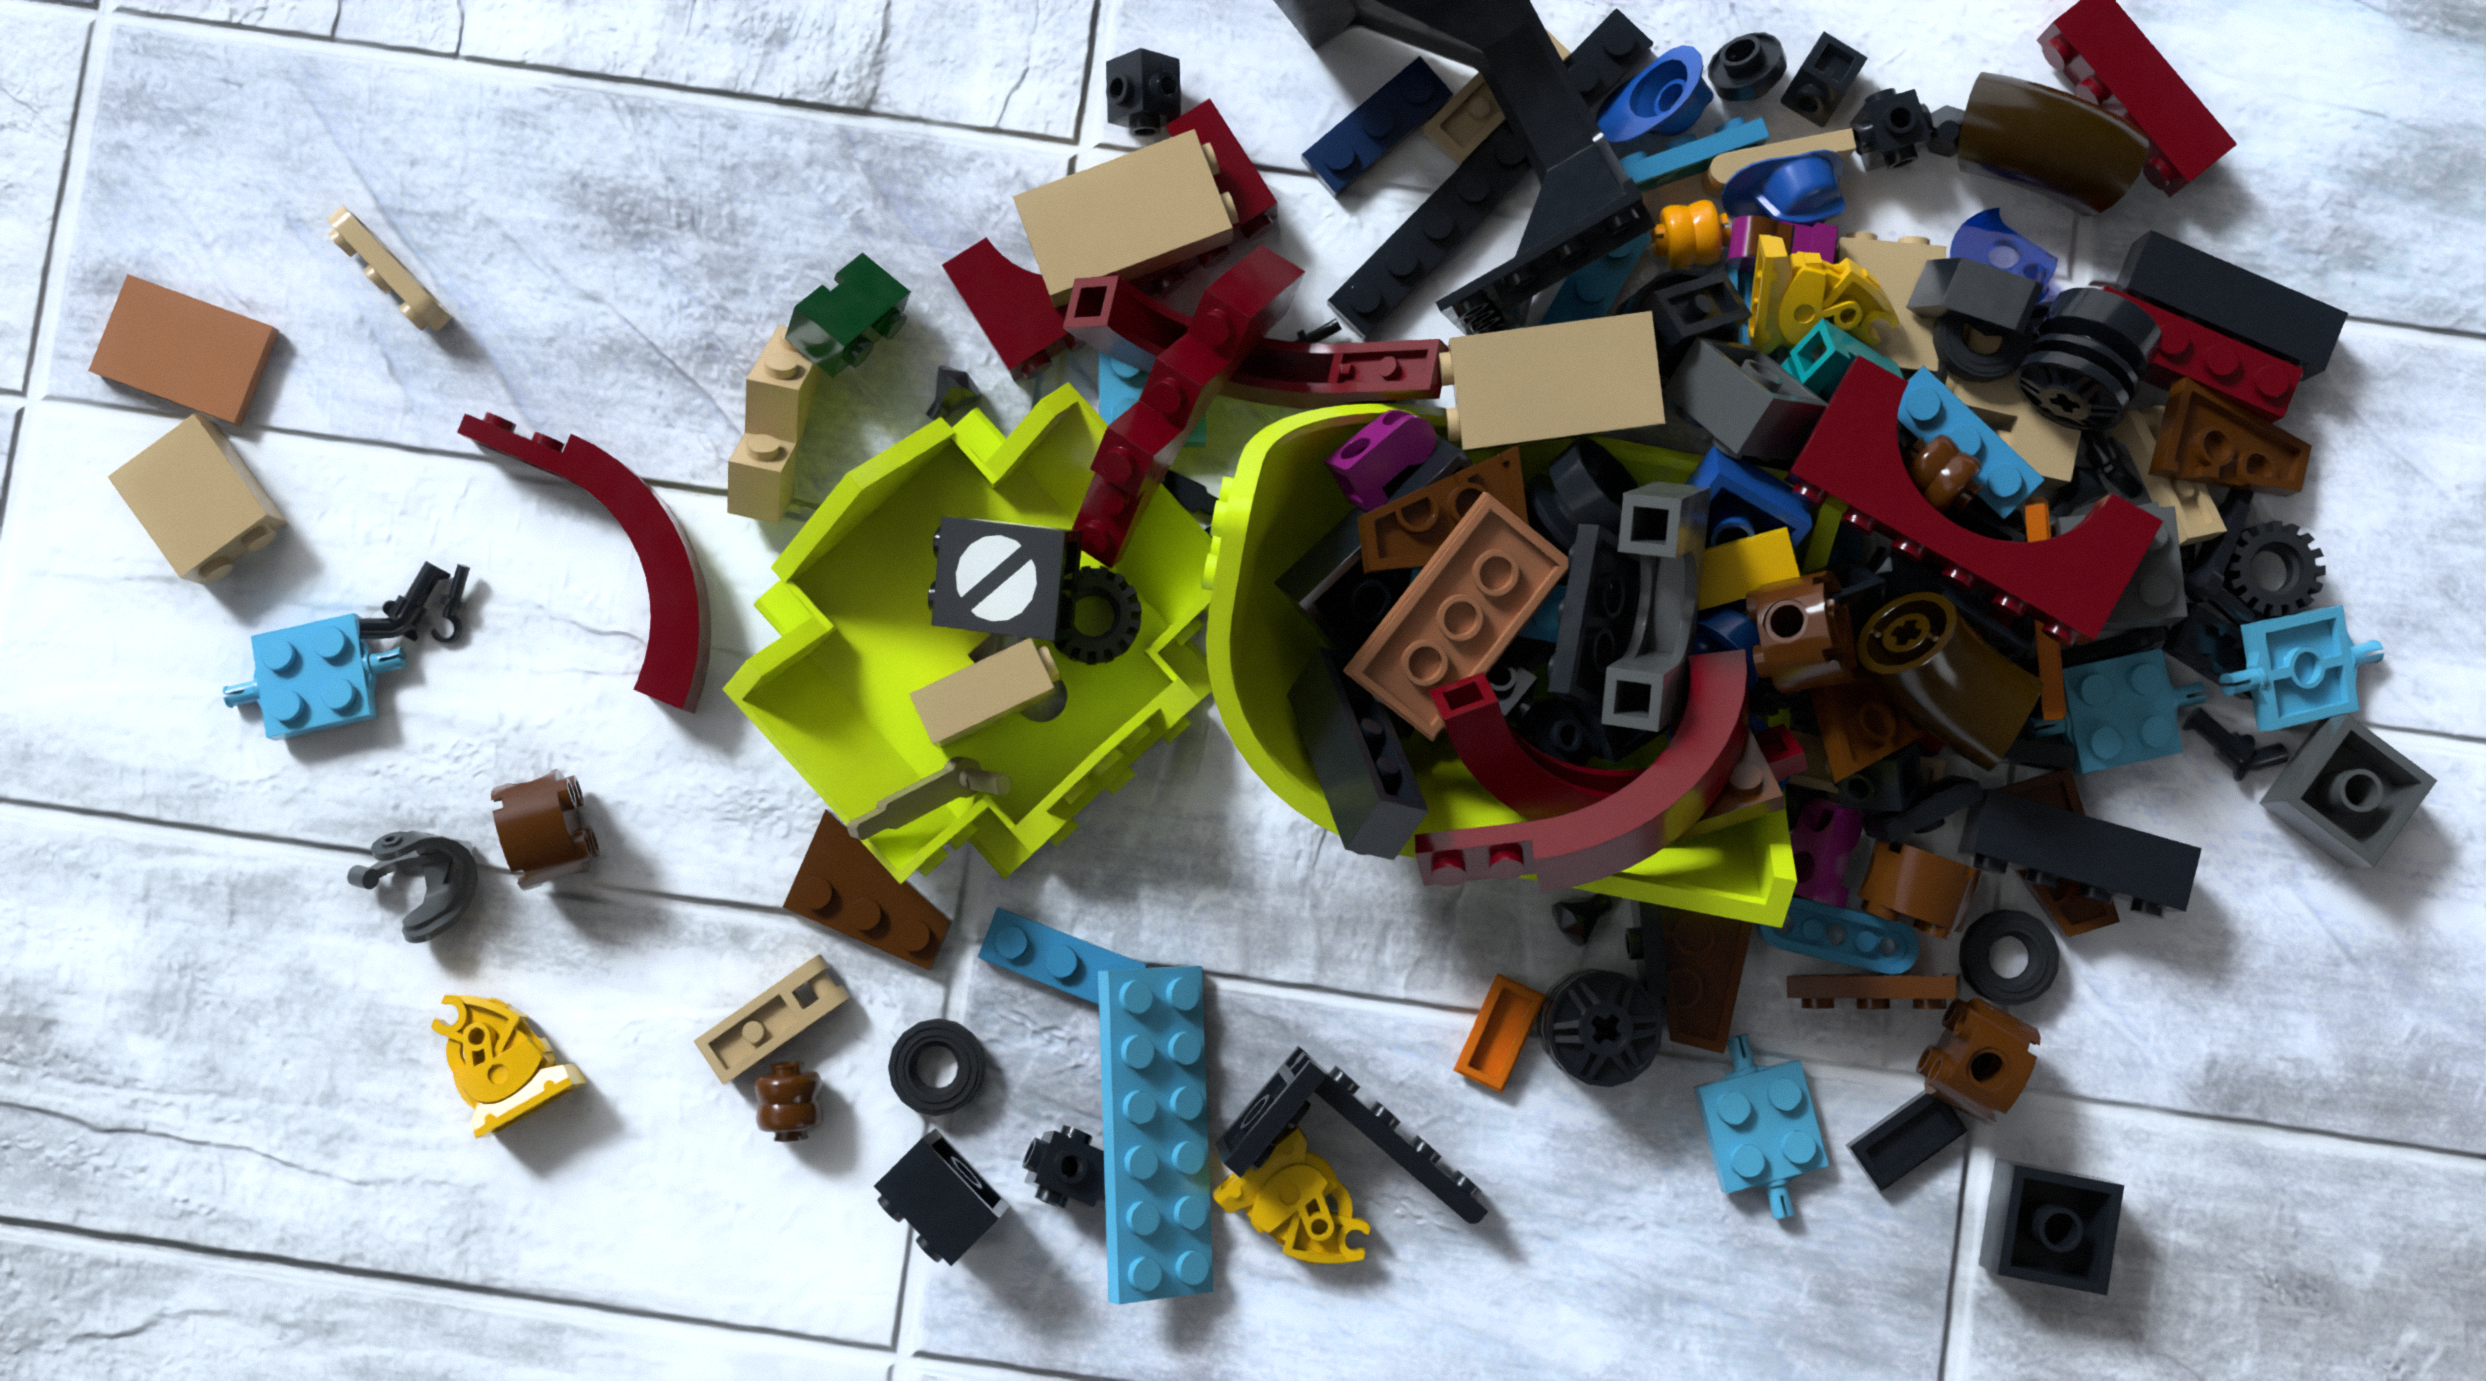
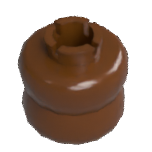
(1943, 473)
(788, 1101)

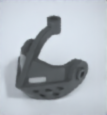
(443, 901)

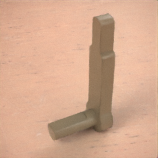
(958, 778)

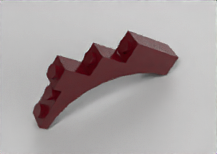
(1178, 391)

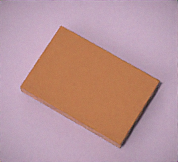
(184, 350)

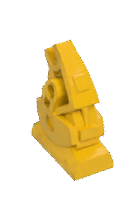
(1802, 289)
(505, 1063)
(1291, 1205)

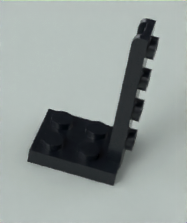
(1285, 1103)

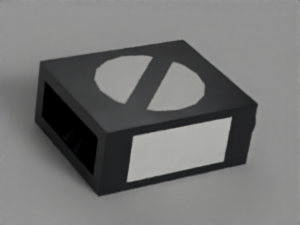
(1005, 578)

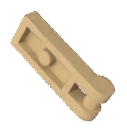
(1728, 163)
(2195, 510)
(769, 1021)

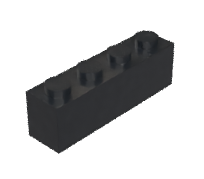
(2232, 301)
(1356, 757)
(2081, 852)

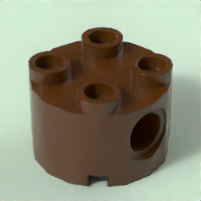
(1802, 633)
(543, 829)
(1920, 886)
(1996, 1076)

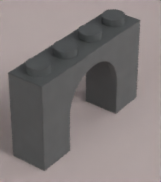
(1669, 533)

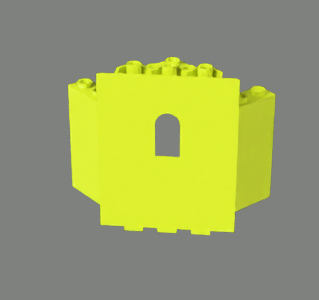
(864, 640)

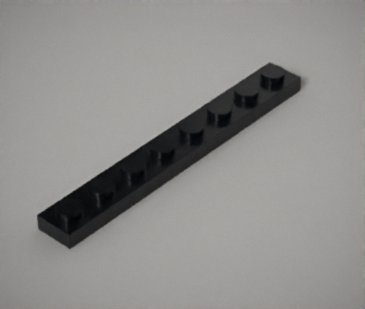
(1475, 188)

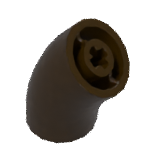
(2049, 143)
(1948, 676)

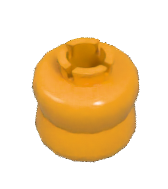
(1690, 235)

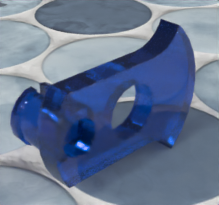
(1987, 231)

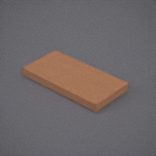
(1458, 612)

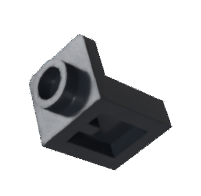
(1823, 79)

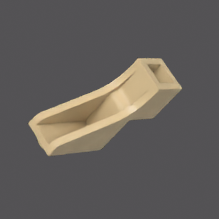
(775, 416)
(2040, 442)

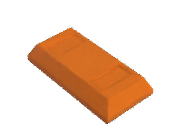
(1499, 1033)

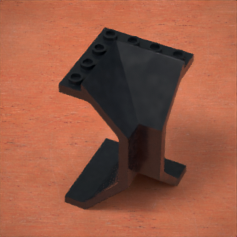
(1584, 195)

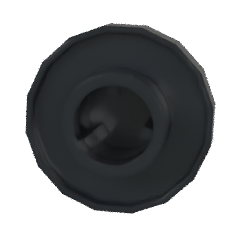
(1747, 67)

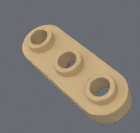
(387, 270)

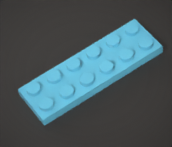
(1155, 1133)

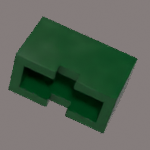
(845, 323)

